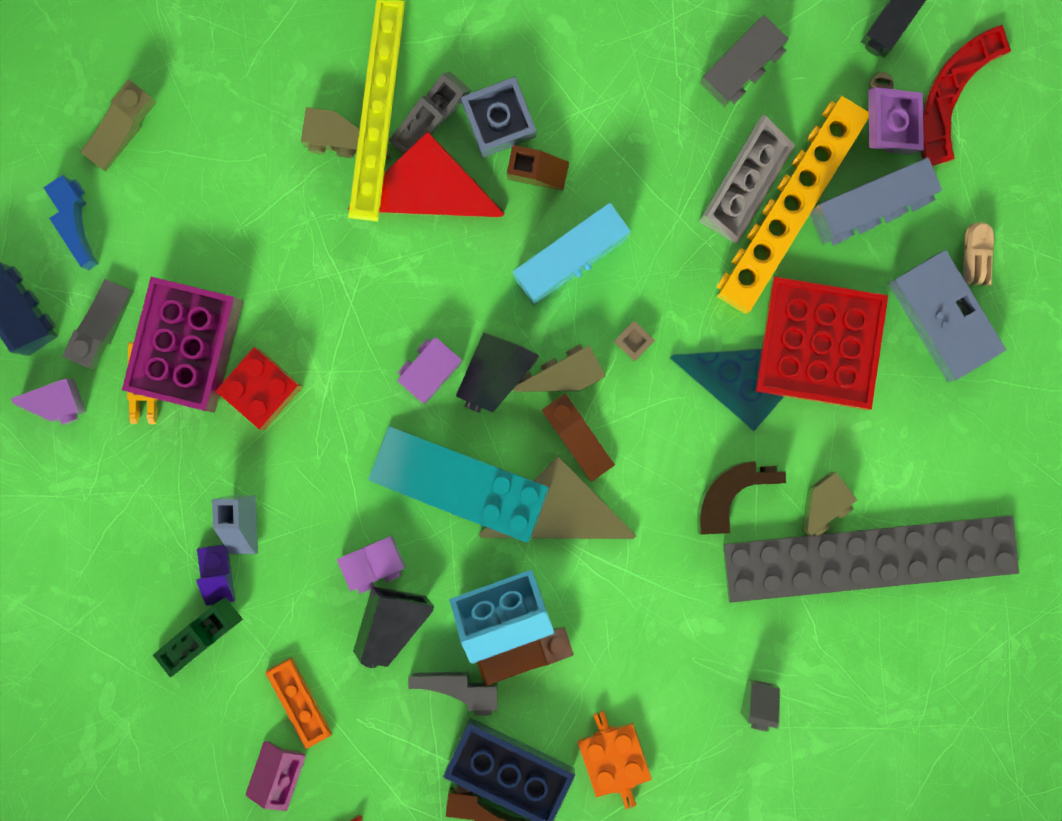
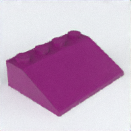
(182, 344)

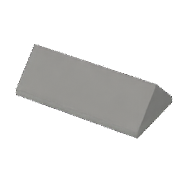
(748, 180)

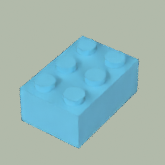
(501, 616)

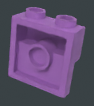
(896, 120)

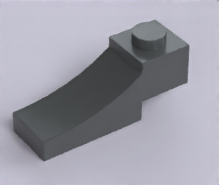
(430, 111)
(98, 325)
(478, 697)

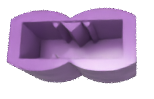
(371, 564)

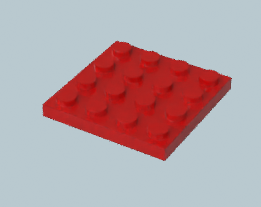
(821, 343)

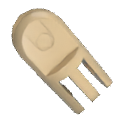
(978, 254)

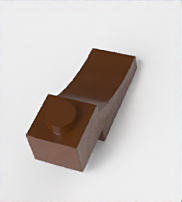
(578, 437)
(526, 657)
(467, 805)

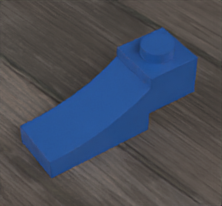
(68, 200)

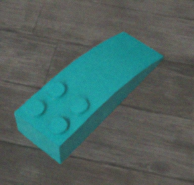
(459, 484)

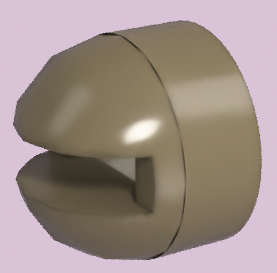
(883, 76)

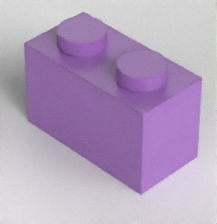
(429, 369)

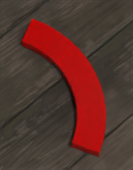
(948, 87)

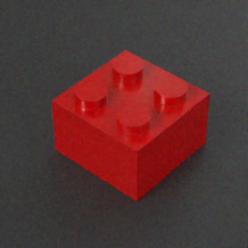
(259, 389)

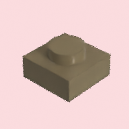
(634, 341)

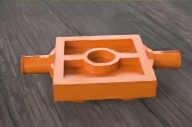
(614, 759)

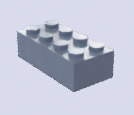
(880, 199)

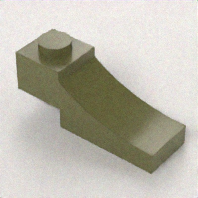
(119, 125)

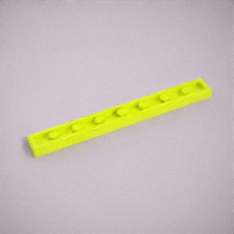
(376, 110)

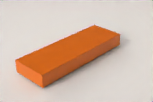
(298, 703)

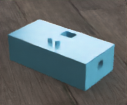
(571, 254)

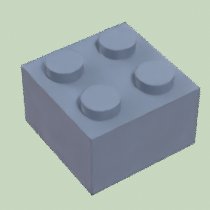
(499, 117)

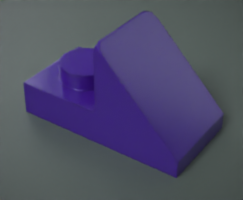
(215, 574)

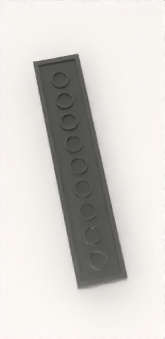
(870, 558)

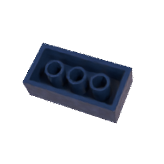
(509, 772)

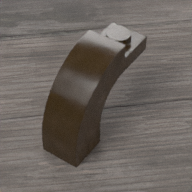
(720, 492)

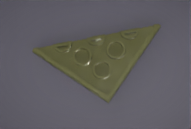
(571, 510)

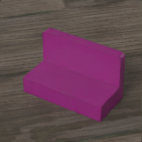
(275, 777)

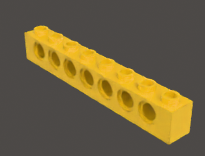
(851, 120)

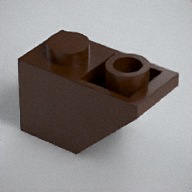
(537, 168)

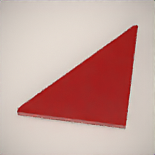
(433, 184)

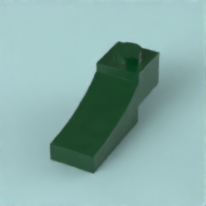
(197, 637)

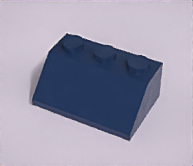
(21, 322)

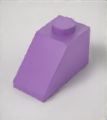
(53, 402)

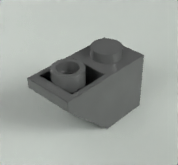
(761, 705)

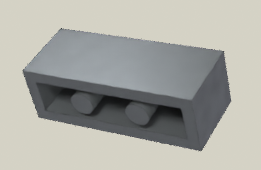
(745, 62)

